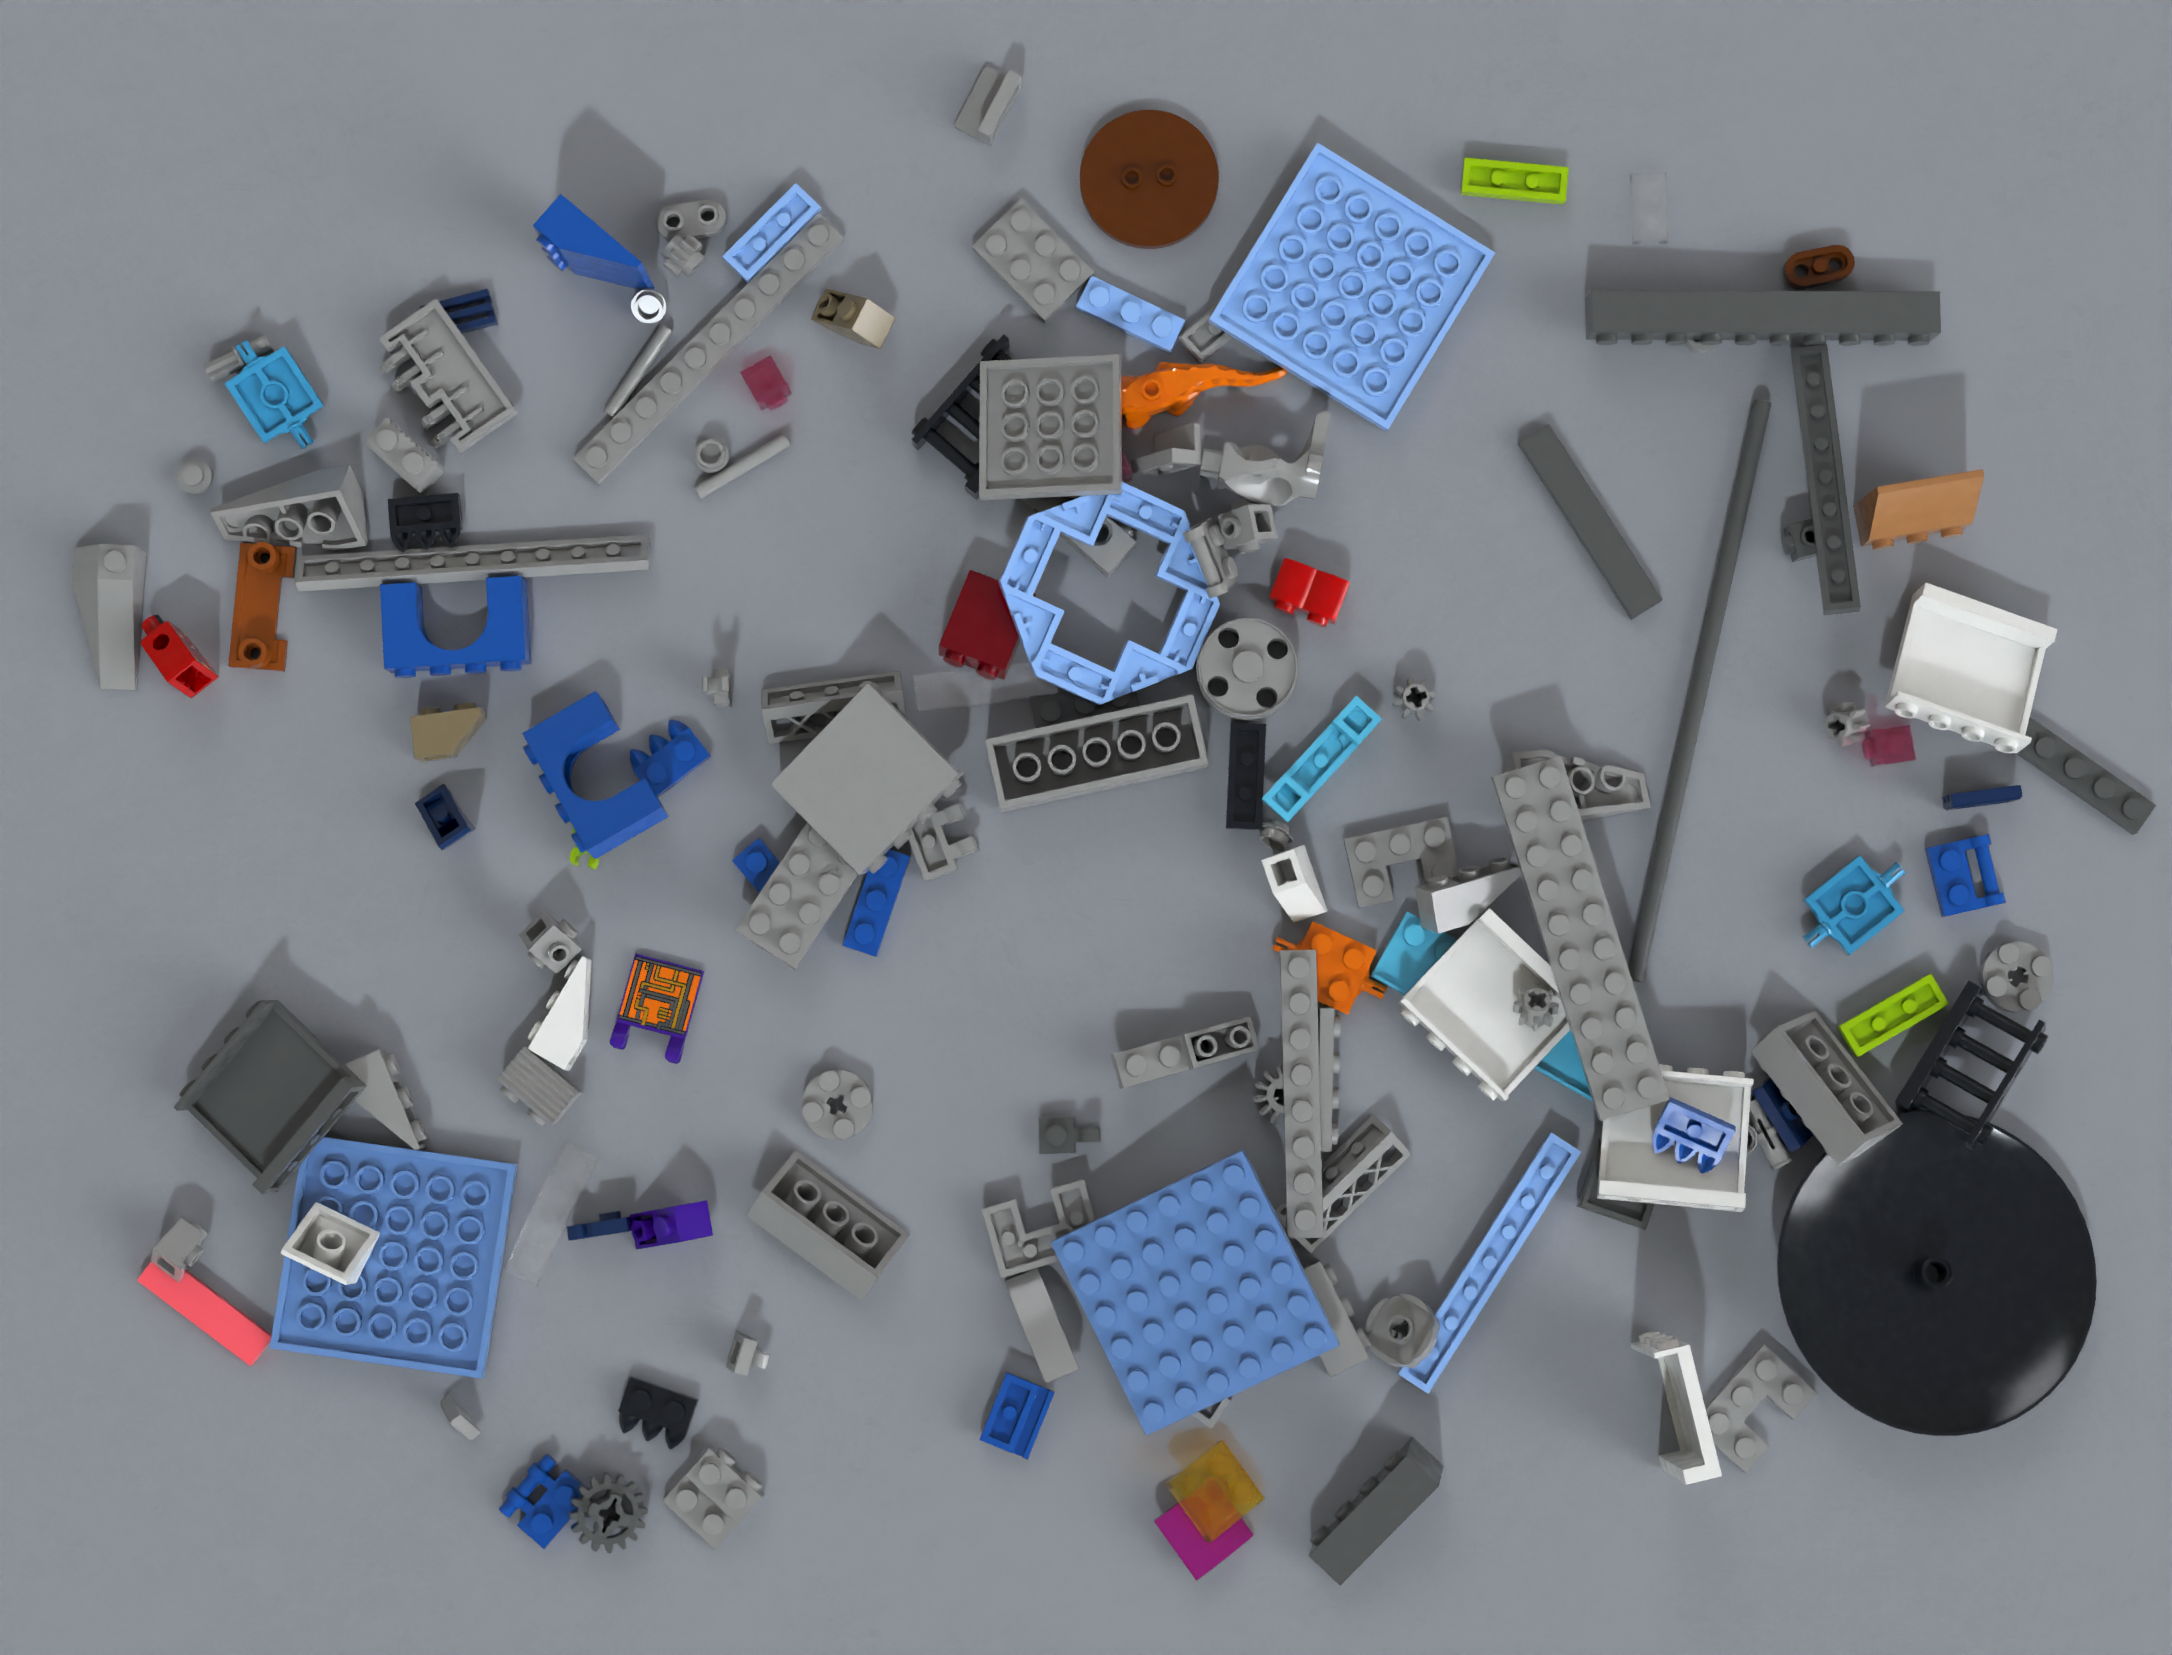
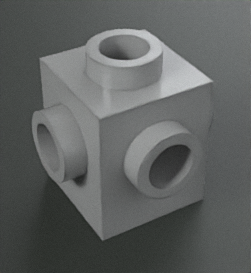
(1247, 526)
(550, 942)

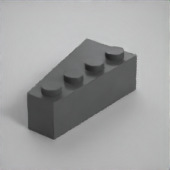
(1377, 1511)

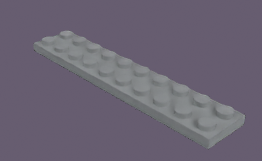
(1580, 938)

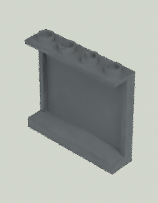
(271, 1093)

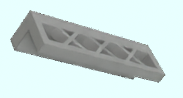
(821, 698)
(1340, 1172)

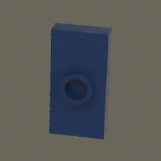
(1782, 1115)

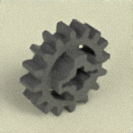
(622, 1518)

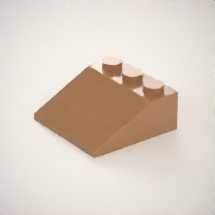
(1918, 509)

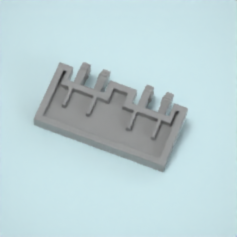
(448, 373)

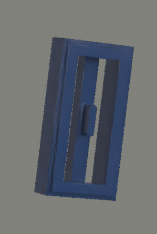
(482, 295)
(1982, 797)

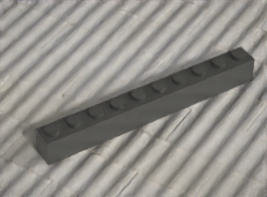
(1762, 316)

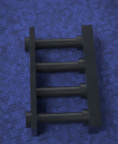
(926, 429)
(1953, 1035)

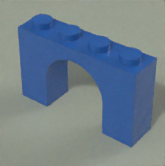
(501, 644)
(556, 747)

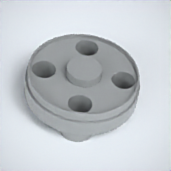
(1247, 669)

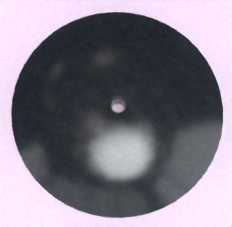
(2007, 1293)

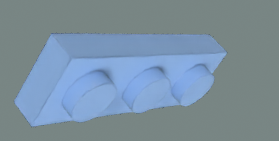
(771, 233)
(1130, 314)

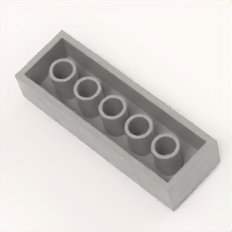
(1096, 753)

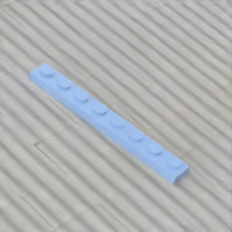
(1494, 1255)

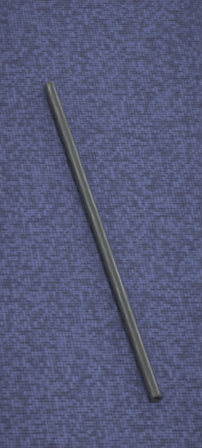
(1698, 690)

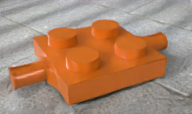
(1341, 966)

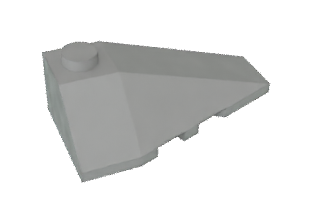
(310, 509)
(110, 601)
(1596, 788)

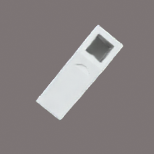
(566, 1025)

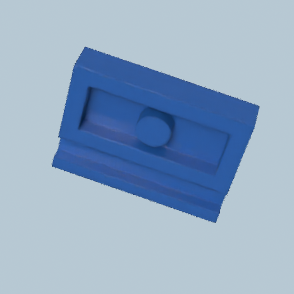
(1017, 1415)

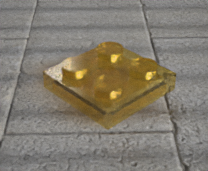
(1215, 1491)

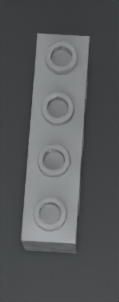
(1103, 555)

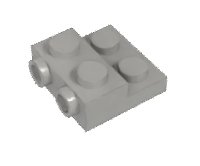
(714, 1496)

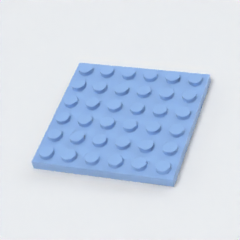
(1351, 287)

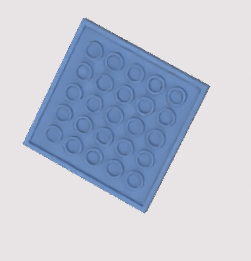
(432, 1273)
(1195, 1292)

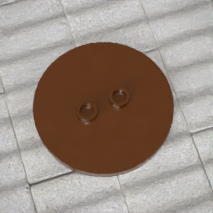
(1149, 179)

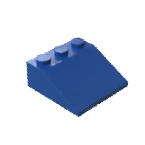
(585, 248)

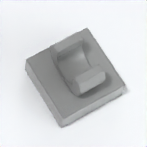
(744, 1354)

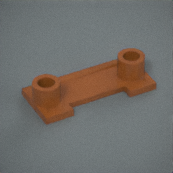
(258, 606)

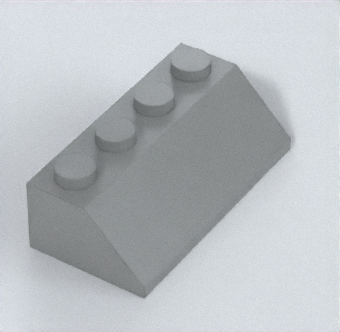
(1825, 1087)
(827, 1225)

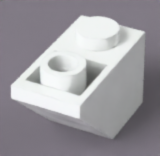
(1294, 883)

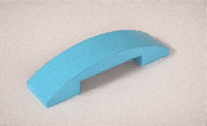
(1321, 759)

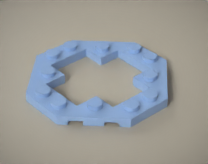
(1038, 620)

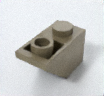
(853, 317)
(444, 734)

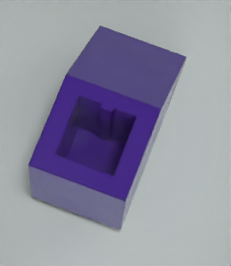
(671, 1225)

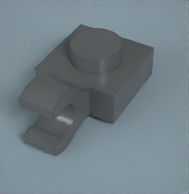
(1060, 1135)

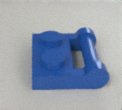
(1953, 877)

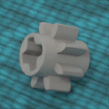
(683, 255)
(1419, 689)
(1846, 723)
(1535, 1007)

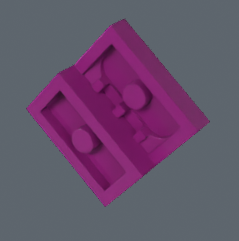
(1192, 1547)

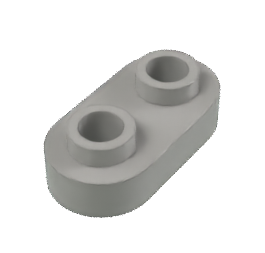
(691, 220)

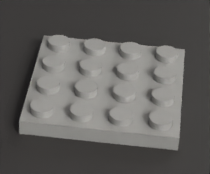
(1050, 427)

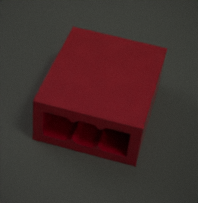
(980, 629)

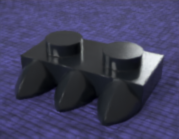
(424, 518)
(657, 1409)

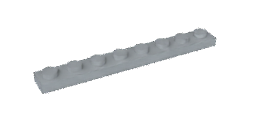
(1301, 1094)

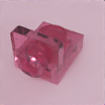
(766, 384)
(1889, 746)

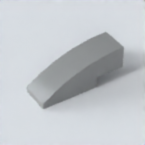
(1041, 1325)

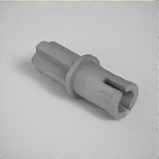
(233, 361)

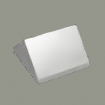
(331, 1244)

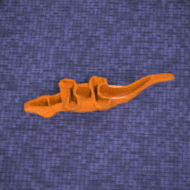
(1177, 385)

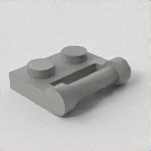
(1217, 567)

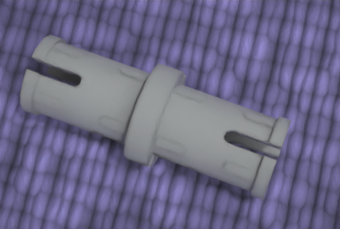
(1778, 1154)

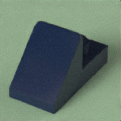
(444, 817)

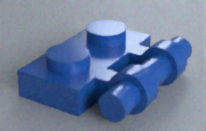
(551, 1511)

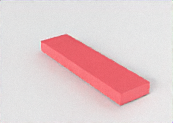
(209, 1312)

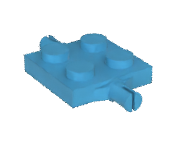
(274, 394)
(1853, 905)

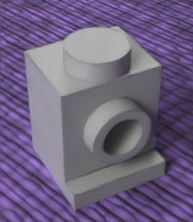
(178, 1248)

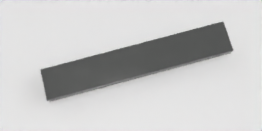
(1590, 521)

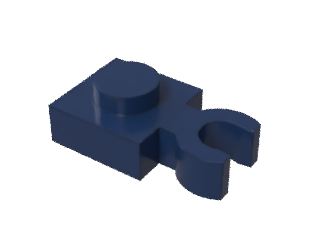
(609, 1224)

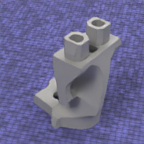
(1262, 475)

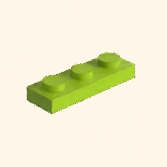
(1514, 181)
(1893, 1015)

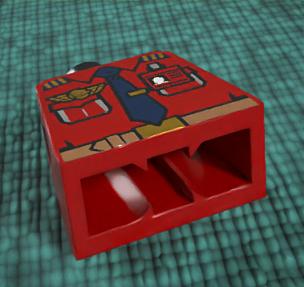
(176, 656)

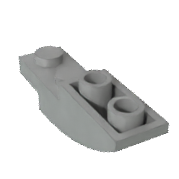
(1185, 1052)

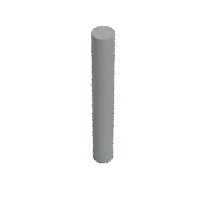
(638, 371)
(742, 466)

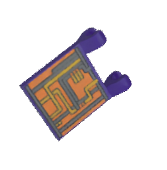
(659, 1000)

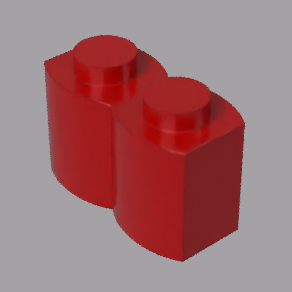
(1309, 592)

